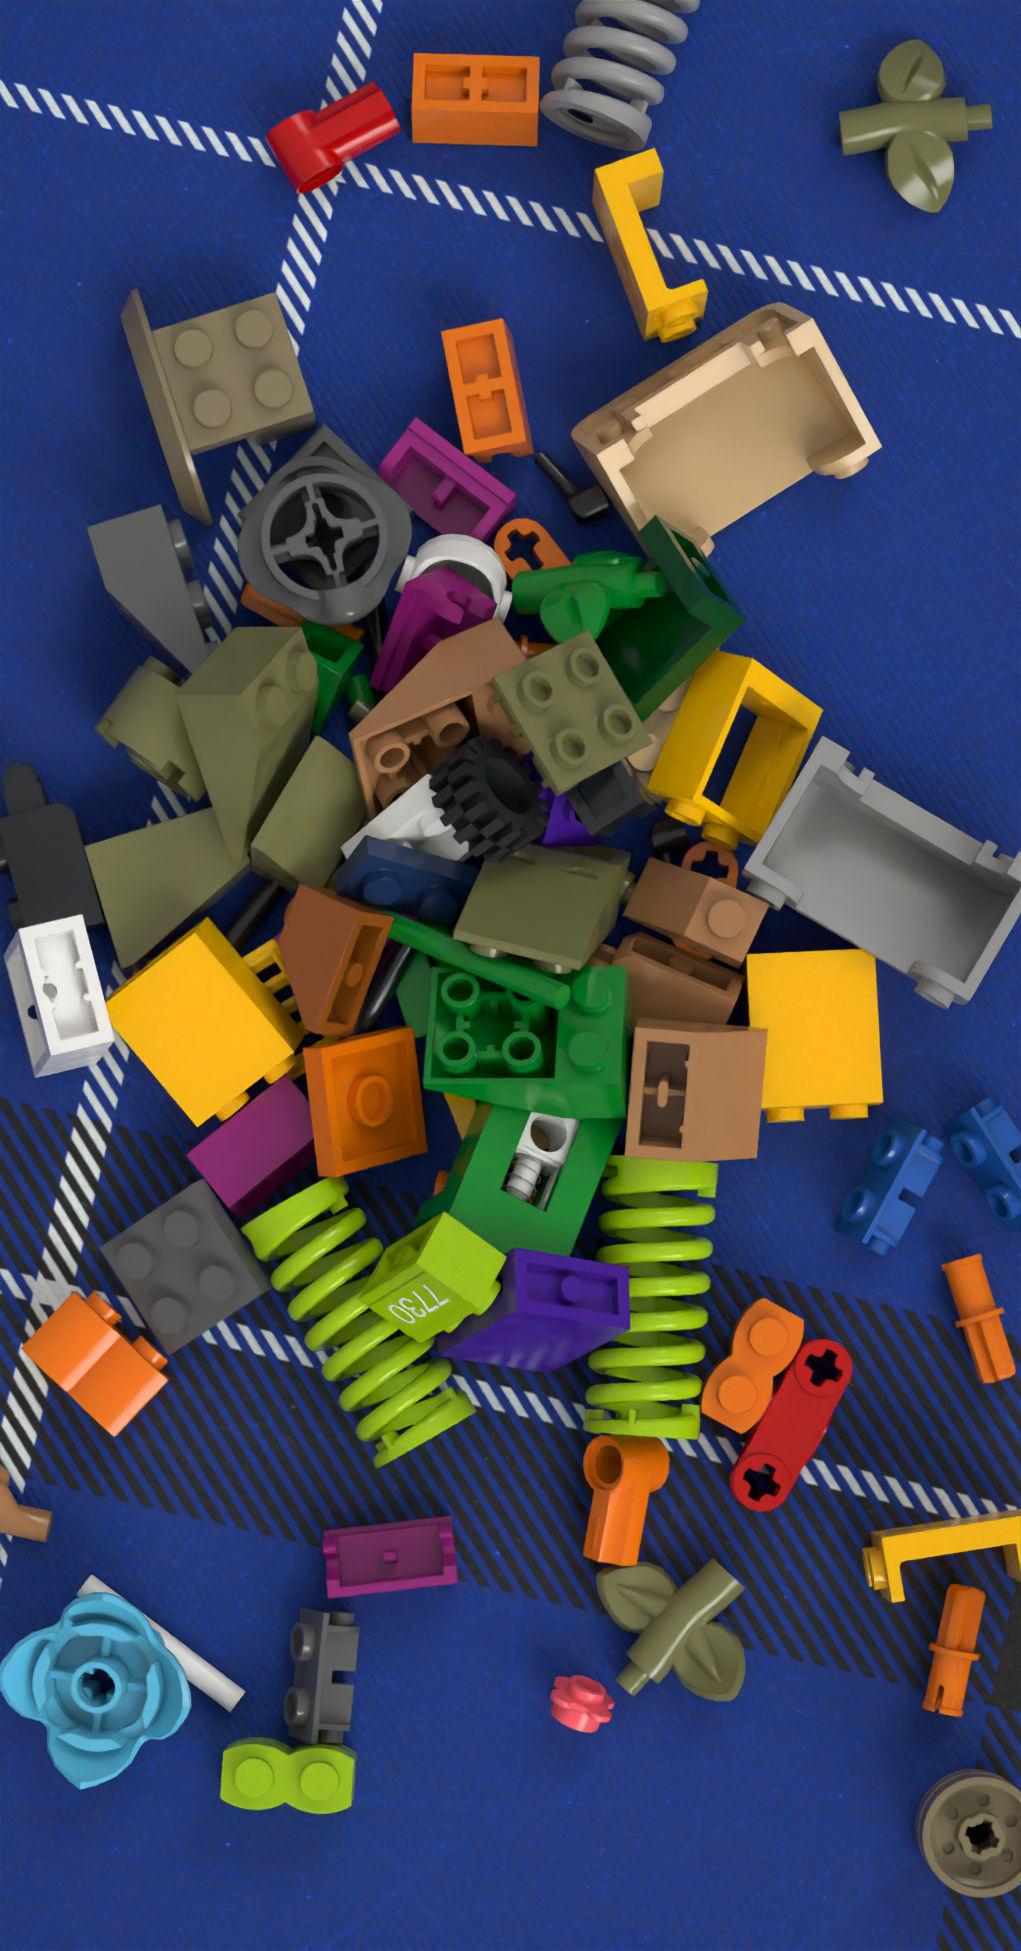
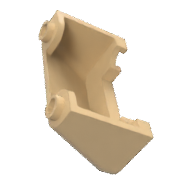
(727, 427)

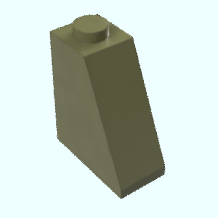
(161, 882)

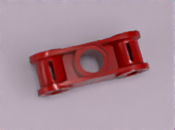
(791, 1424)

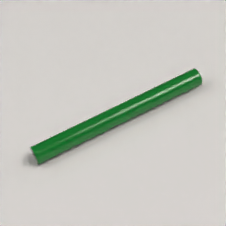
(493, 969)

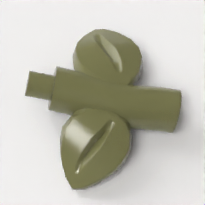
(913, 125)
(676, 1627)

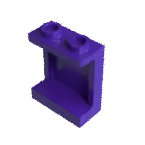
(546, 1315)

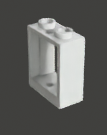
(57, 974)

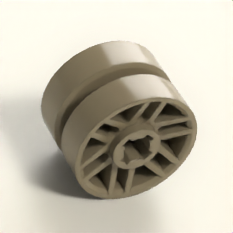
(964, 1800)

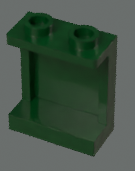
(672, 634)

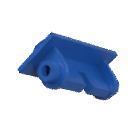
(982, 1144)
(900, 1160)

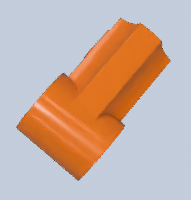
(622, 1476)

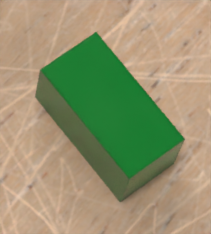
(414, 995)

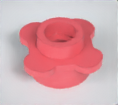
(580, 1703)

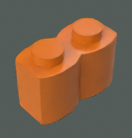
(759, 1348)
(96, 1361)

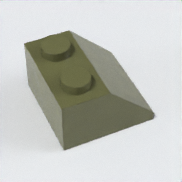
(311, 821)

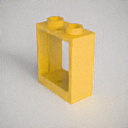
(767, 761)

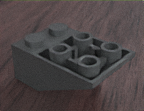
(145, 577)

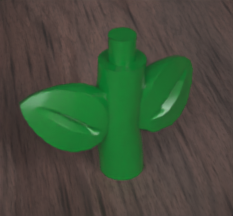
(583, 593)

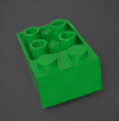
(527, 1054)

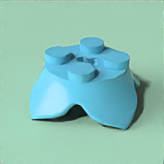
(89, 1731)

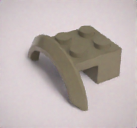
(217, 384)

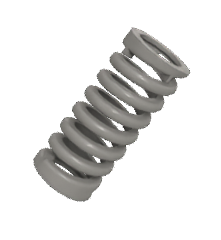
(615, 121)

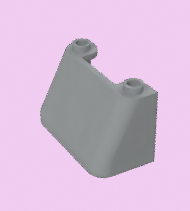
(887, 877)

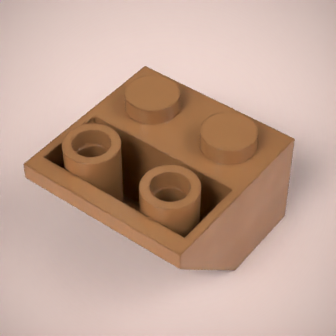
(695, 1091)

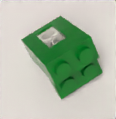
(503, 1218)

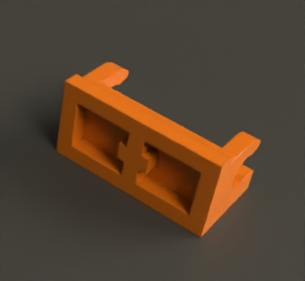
(475, 99)
(487, 390)

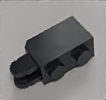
(45, 856)

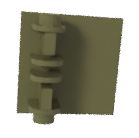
(570, 712)

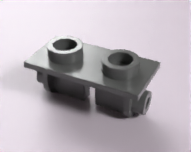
(316, 1705)

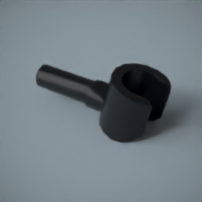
(586, 504)
(666, 838)

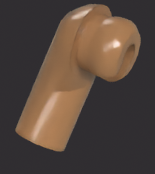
(21, 1519)

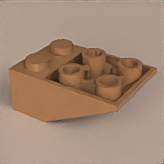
(435, 714)

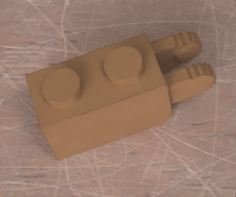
(671, 981)

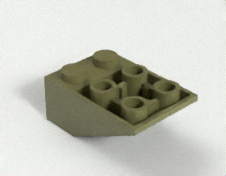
(545, 904)

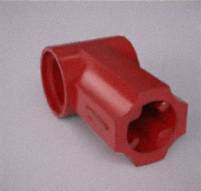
(318, 144)

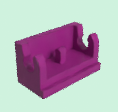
(446, 485)
(428, 612)
(258, 1148)
(390, 1556)

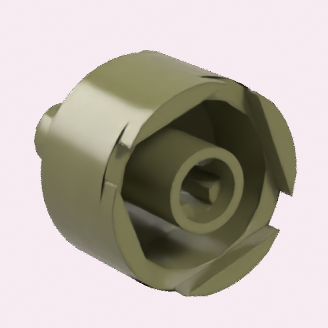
(153, 729)

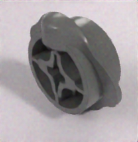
(305, 480)

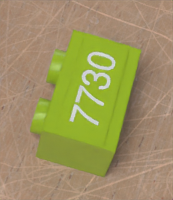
(434, 1278)

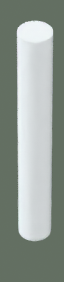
(196, 1668)

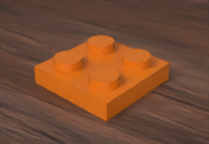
(365, 1100)

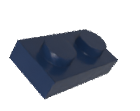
(406, 880)

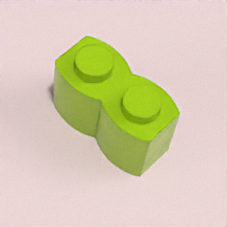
(267, 1773)

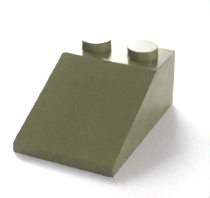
(250, 724)

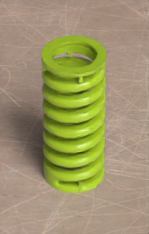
(277, 1236)
(636, 1405)

